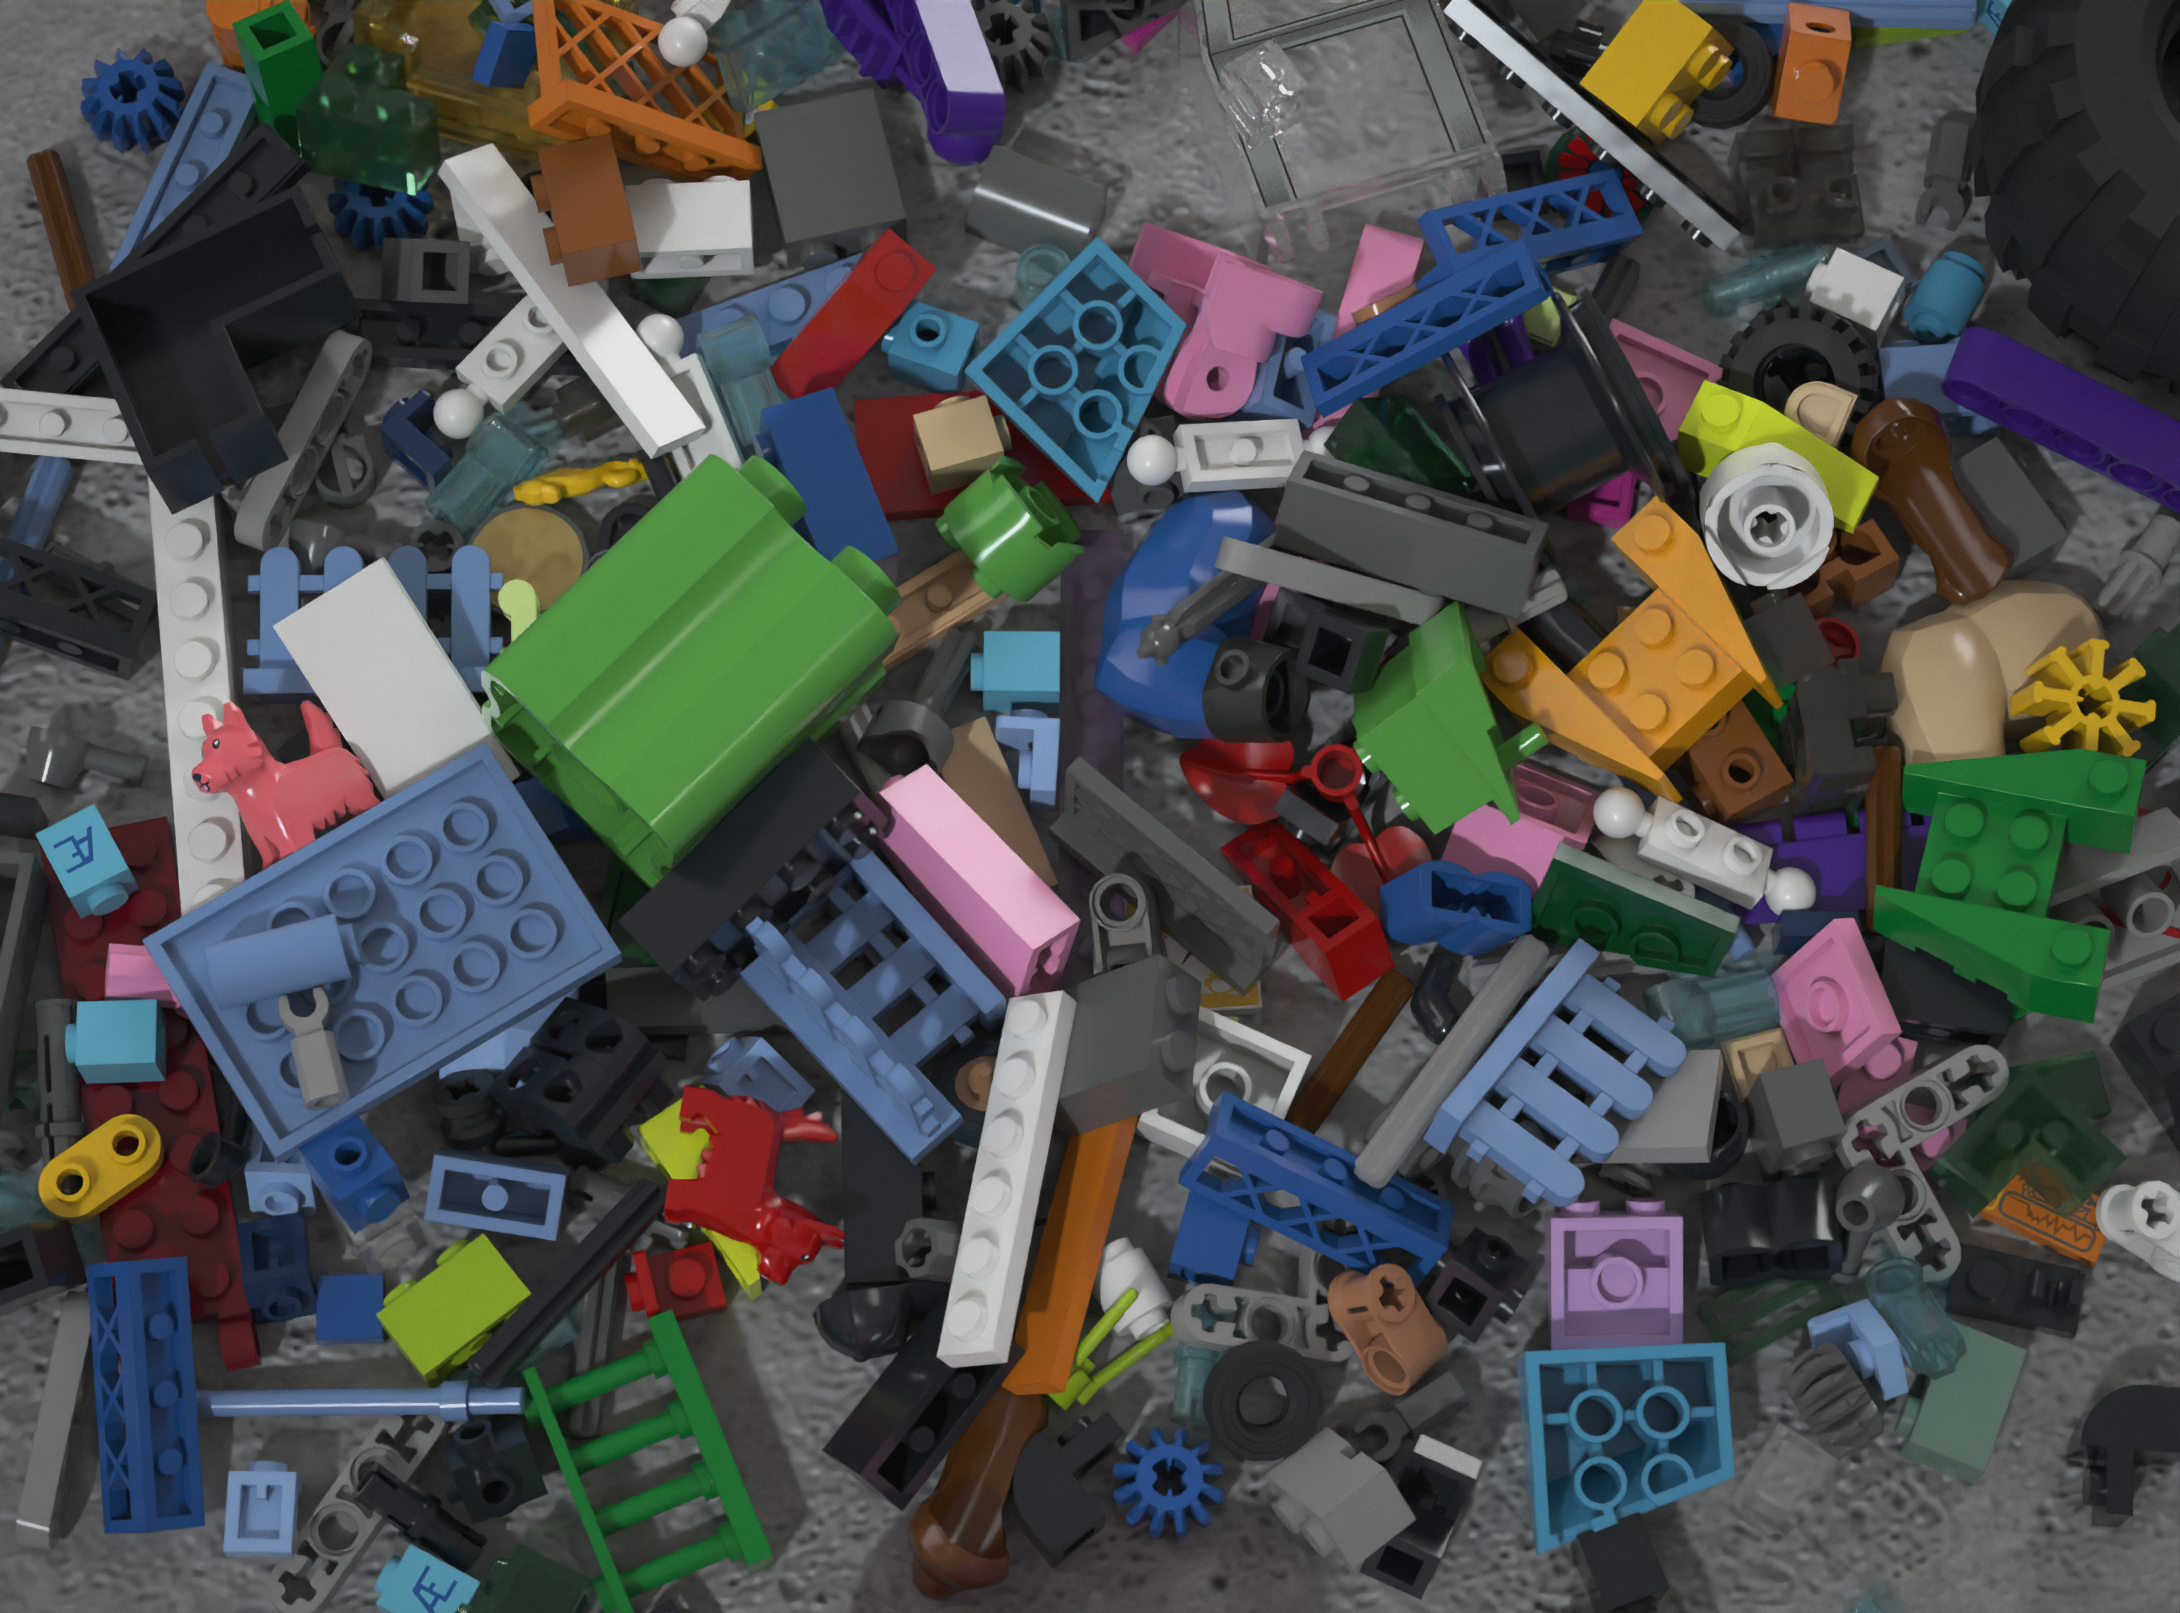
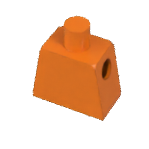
(1811, 64)

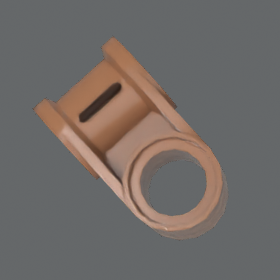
(1394, 1329)

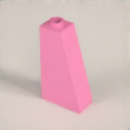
(975, 885)

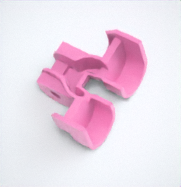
(1230, 317)

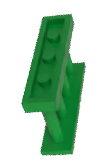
(711, 1477)

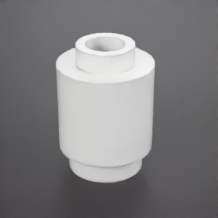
(1127, 1268)

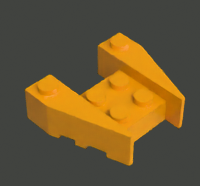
(1655, 676)

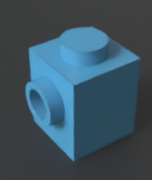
(931, 348)

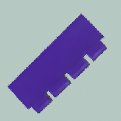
(1830, 859)

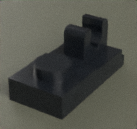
(2016, 1291)

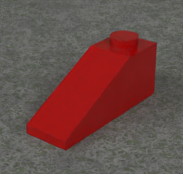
(852, 317)
(1315, 909)

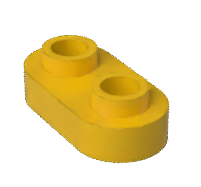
(103, 1171)

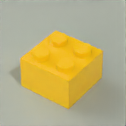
(1659, 68)

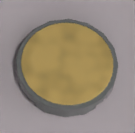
(533, 547)

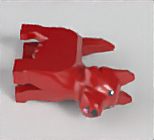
(738, 1178)

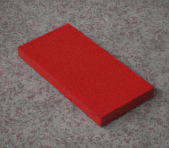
(896, 470)

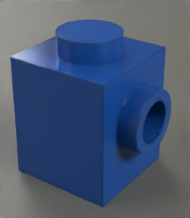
(355, 1173)
(1211, 1243)

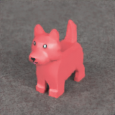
(281, 800)

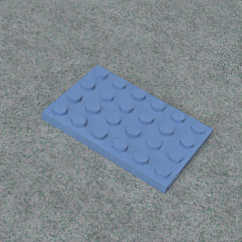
(456, 931)

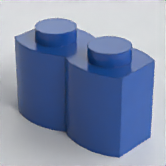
(1455, 908)

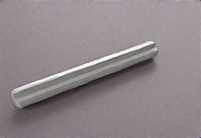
(1451, 1061)

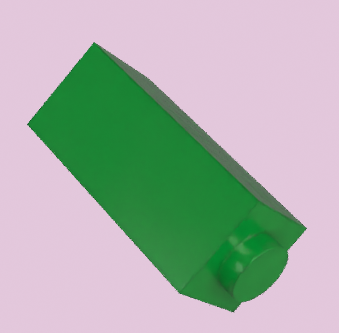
(279, 65)

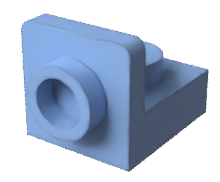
(1037, 768)
(756, 1070)
(278, 1187)
(1866, 1344)
(262, 1511)

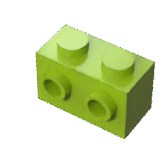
(452, 1308)

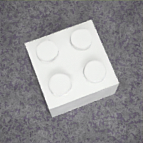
(1233, 1061)

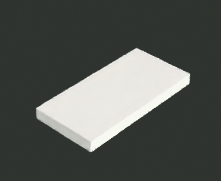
(387, 680)

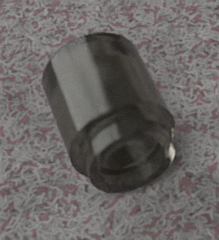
(584, 411)

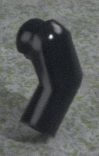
(1430, 1001)

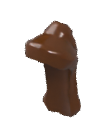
(1914, 462)
(960, 1525)

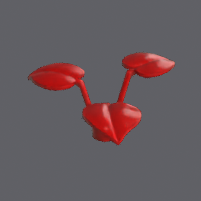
(1249, 779)

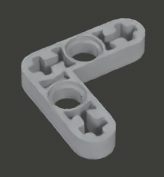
(1900, 1134)
(1297, 1315)

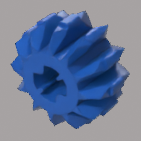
(117, 84)
(367, 224)
(1193, 1486)

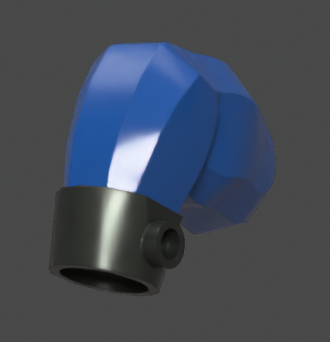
(1220, 678)

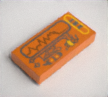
(2032, 1217)

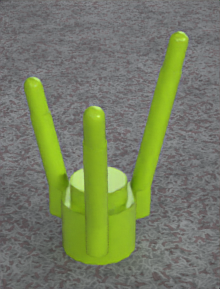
(1082, 1387)

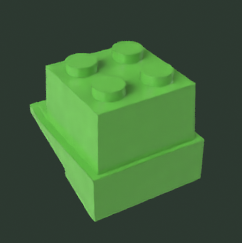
(1437, 729)

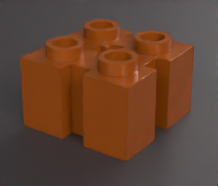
(1854, 569)

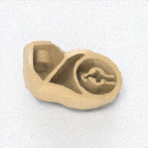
(1969, 660)

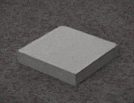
(1679, 1119)

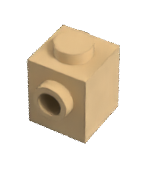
(959, 441)

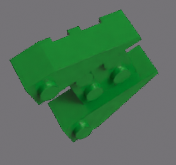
(1996, 867)

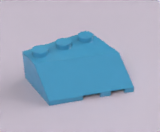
(1081, 365)
(1620, 1433)

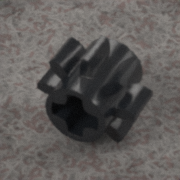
(1578, 50)

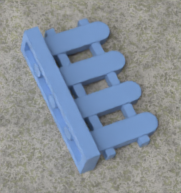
(280, 590)
(904, 969)
(848, 1043)
(1532, 1093)

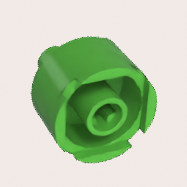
(1011, 532)

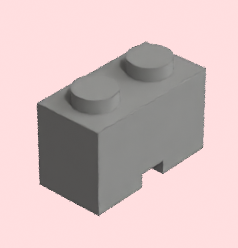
(1338, 1500)

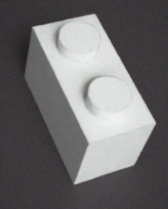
(692, 227)

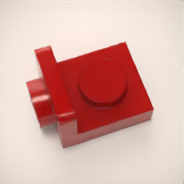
(676, 1280)

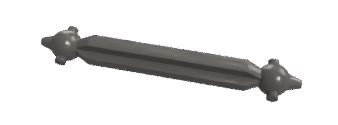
(1198, 611)

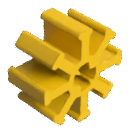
(2077, 677)

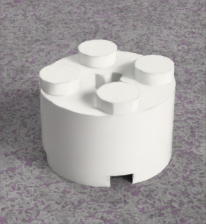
(1747, 546)

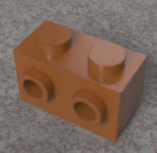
(588, 210)
(1733, 771)

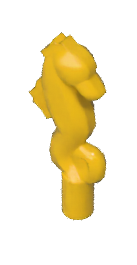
(578, 482)

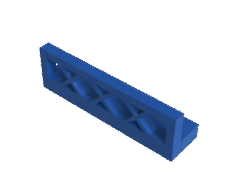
(1553, 248)
(1425, 327)
(1322, 1176)
(150, 1395)

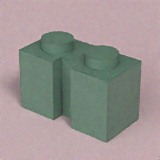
(1962, 1412)

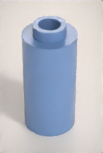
(281, 961)

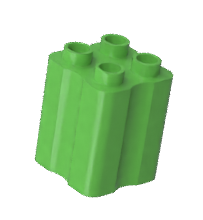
(691, 664)

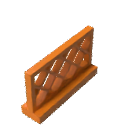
(639, 127)

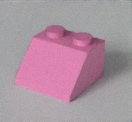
(1550, 813)

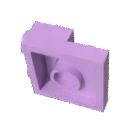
(1614, 1275)

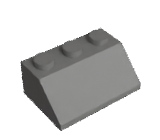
(2131, 891)

